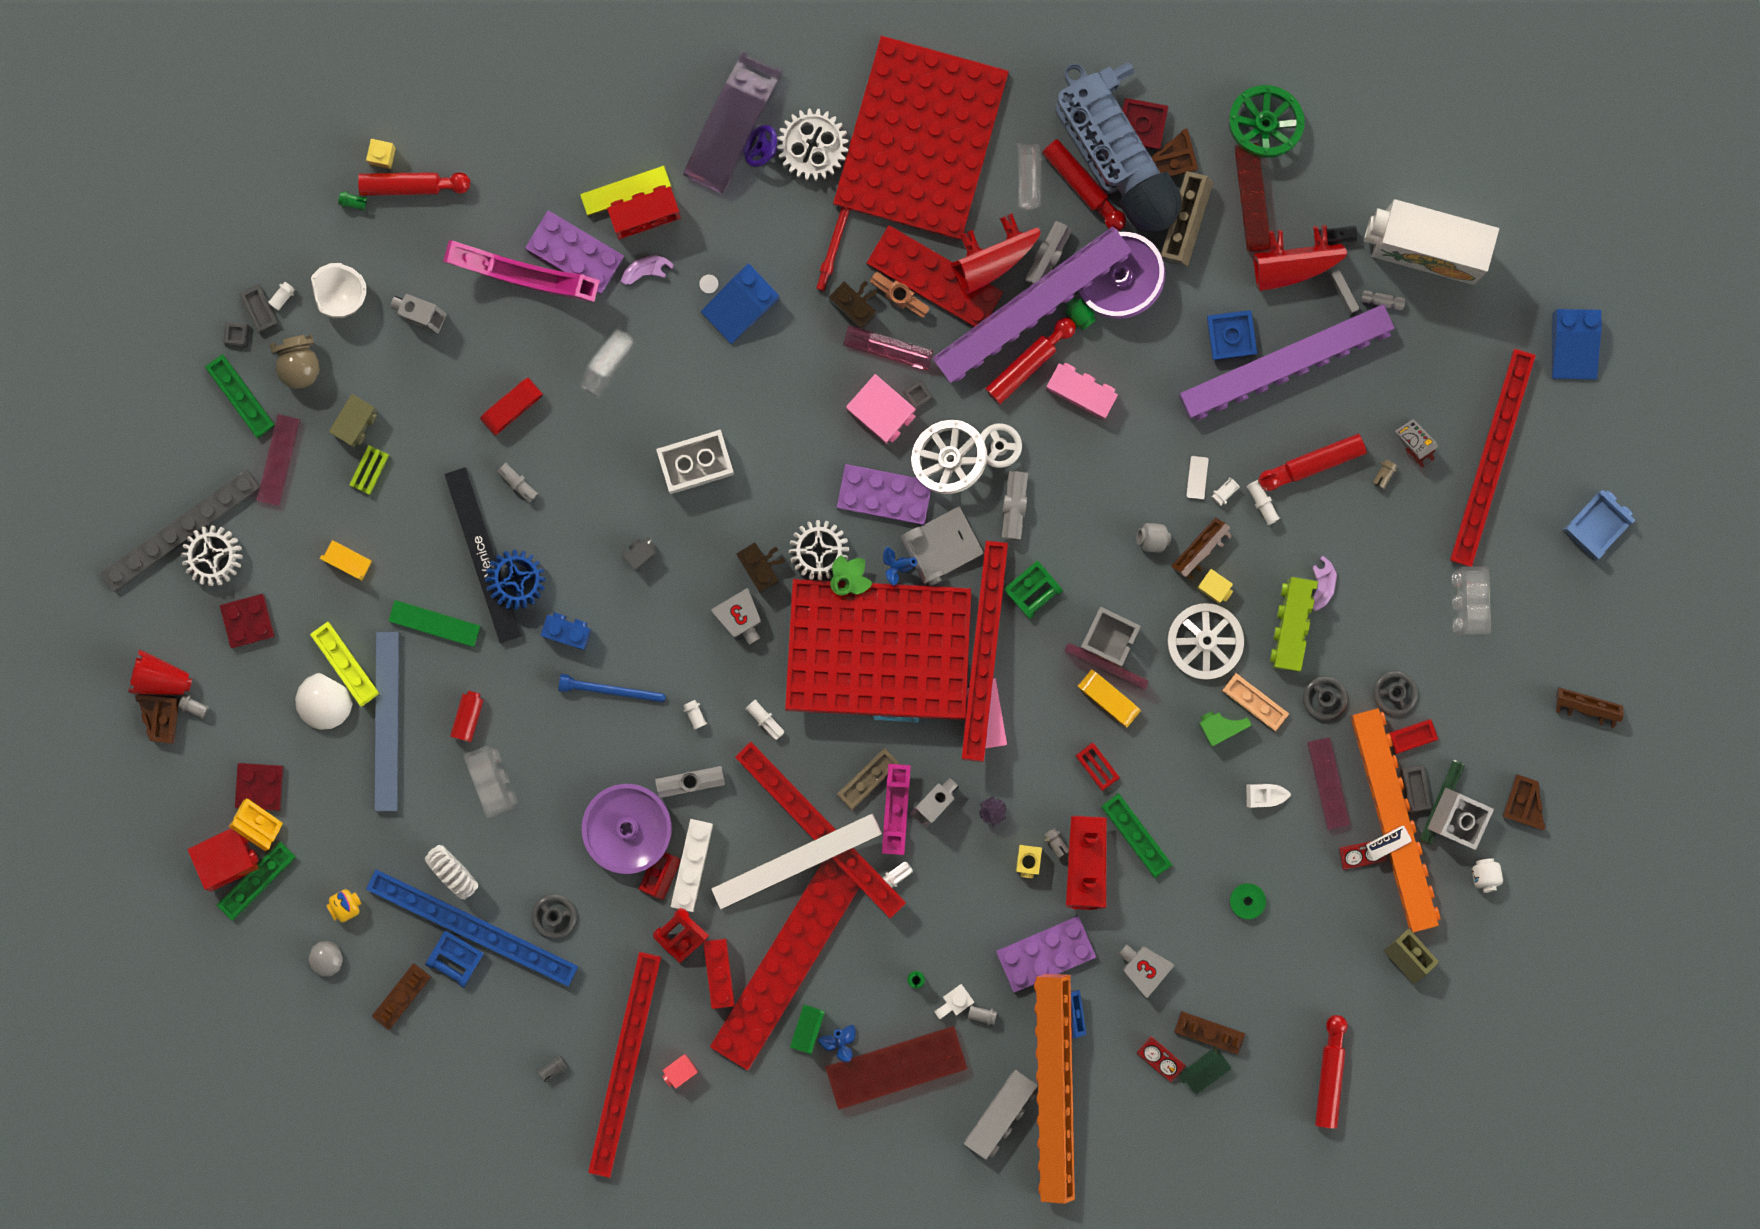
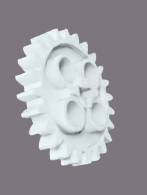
(831, 152)

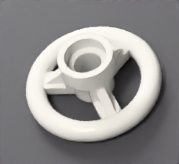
(1017, 446)

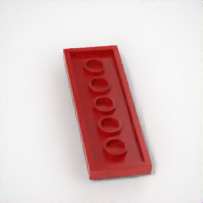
(931, 277)

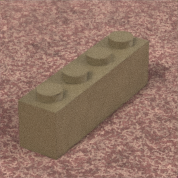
(1184, 231)

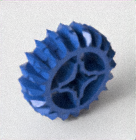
(512, 570)

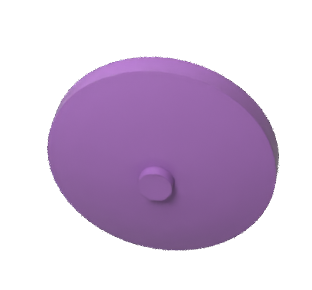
(1129, 285)
(626, 828)

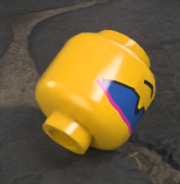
(344, 905)

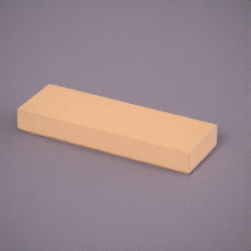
(1255, 702)

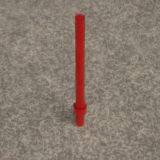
(827, 267)

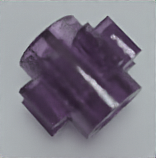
(993, 811)

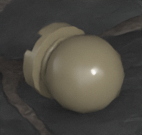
(296, 363)

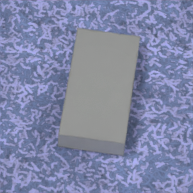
(1344, 292)

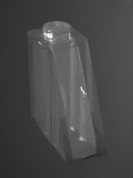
(1028, 176)
(607, 363)

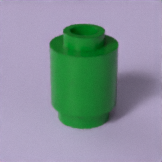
(1080, 313)

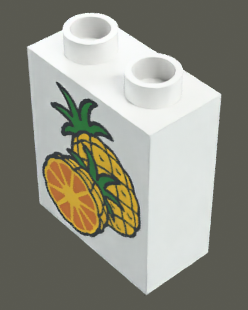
(1431, 241)

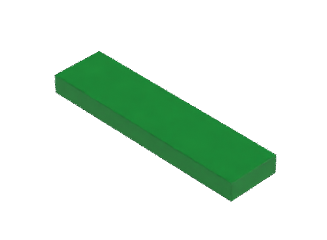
(240, 396)
(434, 623)
(1136, 835)
(256, 882)

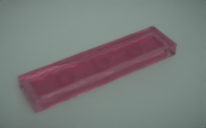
(888, 347)
(278, 460)
(1106, 666)
(1328, 783)

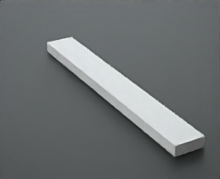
(796, 861)

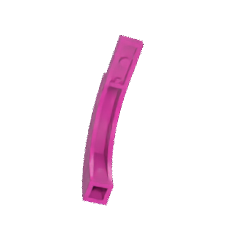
(520, 273)

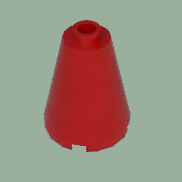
(157, 677)

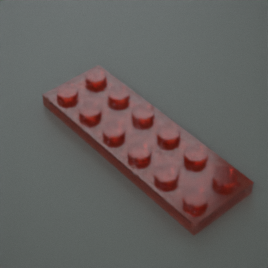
(896, 1067)

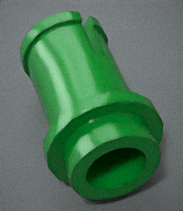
(352, 201)
(916, 973)

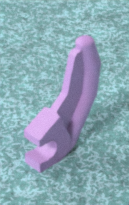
(645, 266)
(1326, 583)

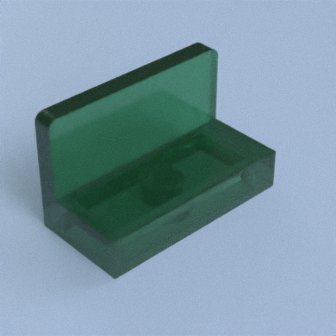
(1205, 1070)

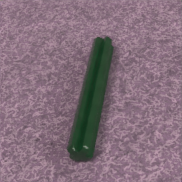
(1450, 782)

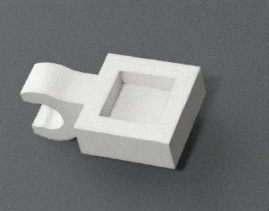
(956, 1001)

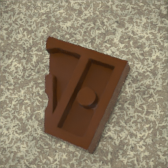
(1176, 156)
(159, 716)
(1525, 803)

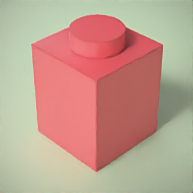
(679, 1071)

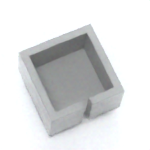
(1109, 636)

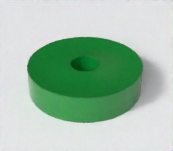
(1237, 901)

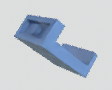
(1599, 524)

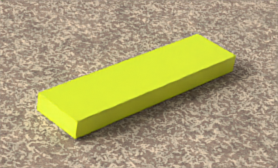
(601, 198)
(344, 664)

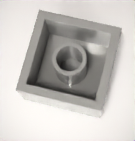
(1460, 818)

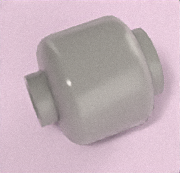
(1153, 537)

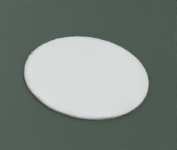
(708, 283)

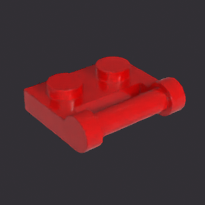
(685, 941)

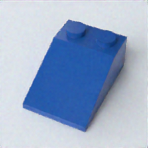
(740, 303)
(1576, 343)

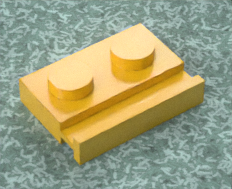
(256, 824)

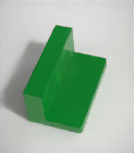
(807, 1029)

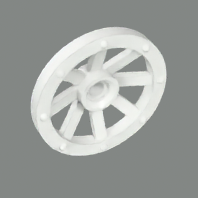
(947, 454)
(1238, 641)

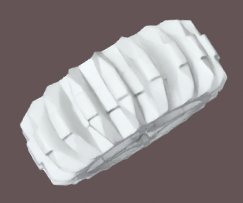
(808, 550)
(215, 565)
(451, 872)

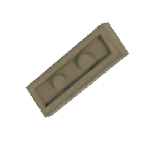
(867, 779)

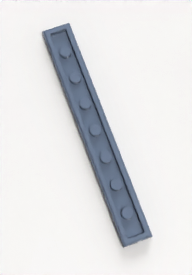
(387, 721)

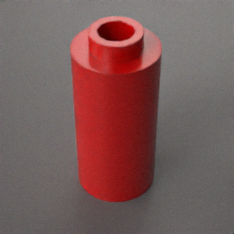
(467, 716)

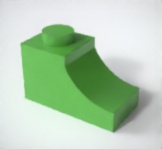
(1219, 728)

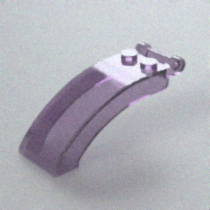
(731, 123)

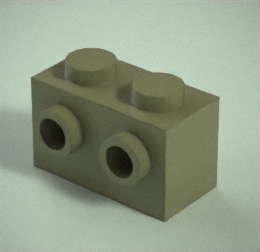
(353, 421)
(1411, 956)

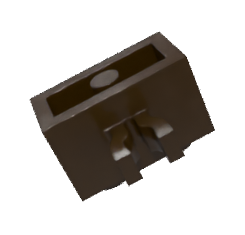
(853, 305)
(758, 567)

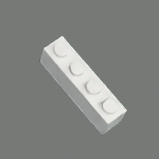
(692, 865)

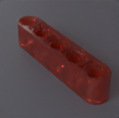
(1252, 200)

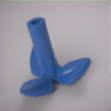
(902, 565)
(839, 1040)

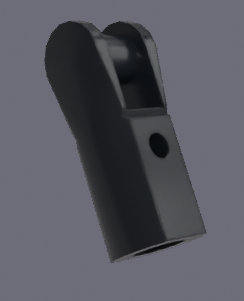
(1342, 234)

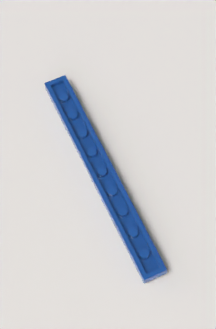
(472, 927)

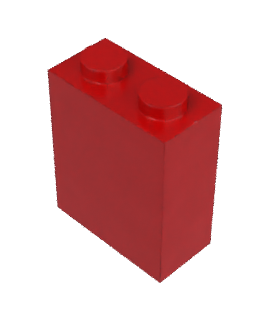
(223, 859)

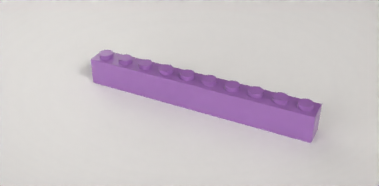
(1032, 304)
(1286, 362)

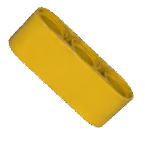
(1109, 698)

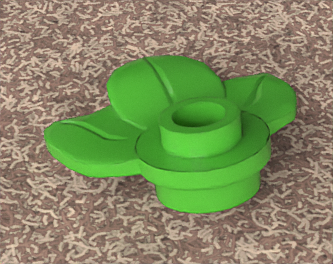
(851, 573)

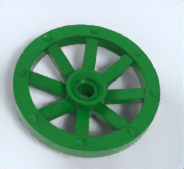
(1268, 118)

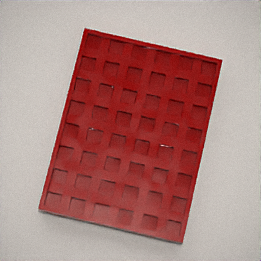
(920, 138)
(879, 650)

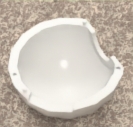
(338, 290)
(323, 702)

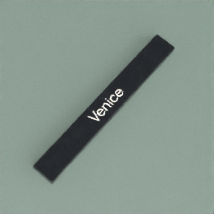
(480, 550)

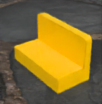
(347, 560)

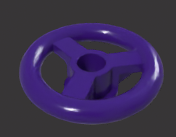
(763, 146)

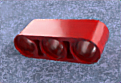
(511, 406)

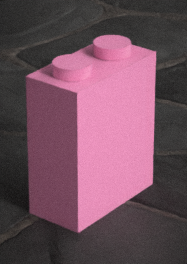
(881, 410)

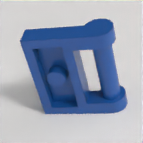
(458, 952)

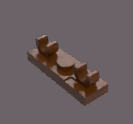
(1201, 548)
(1589, 706)
(401, 996)
(1209, 1032)

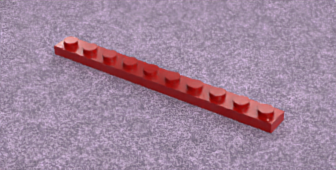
(1492, 457)
(984, 651)
(818, 826)
(624, 1064)

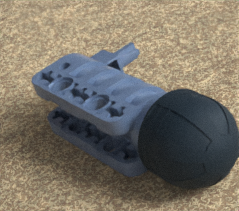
(1148, 196)

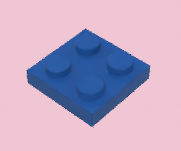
(1231, 335)

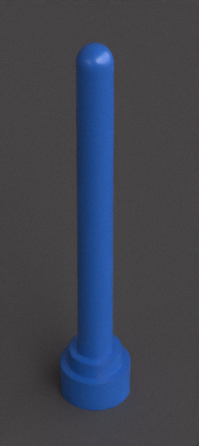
(568, 683)

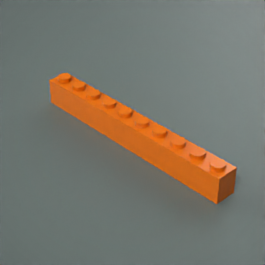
(1392, 814)
(1055, 1088)

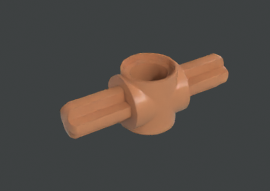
(909, 301)

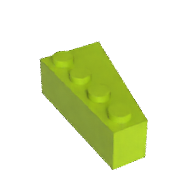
(1293, 624)

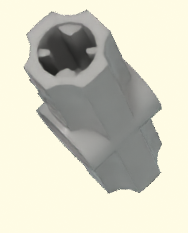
(1049, 252)
(1014, 505)
(675, 784)

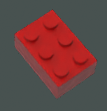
(643, 212)

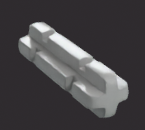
(1380, 299)

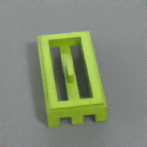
(361, 466)

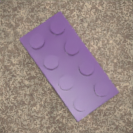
(573, 250)
(883, 494)
(1046, 953)

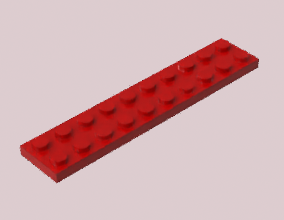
(785, 964)

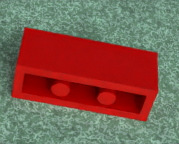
(719, 973)

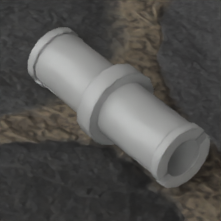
(517, 482)

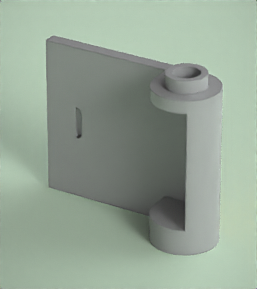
(940, 547)

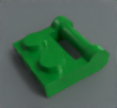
(1027, 584)

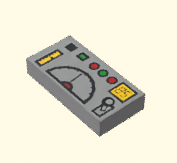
(1416, 439)

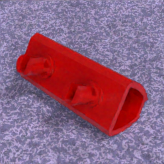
(988, 264)
(1290, 266)
(1087, 863)

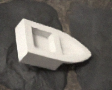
(1265, 795)

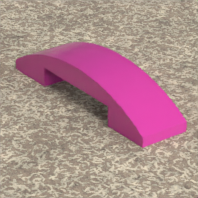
(896, 809)

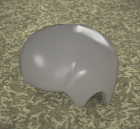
(325, 958)

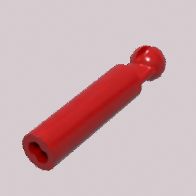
(410, 183)
(1083, 184)
(1029, 361)
(1313, 462)
(1331, 1074)

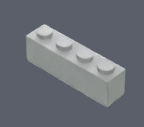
(1000, 1114)

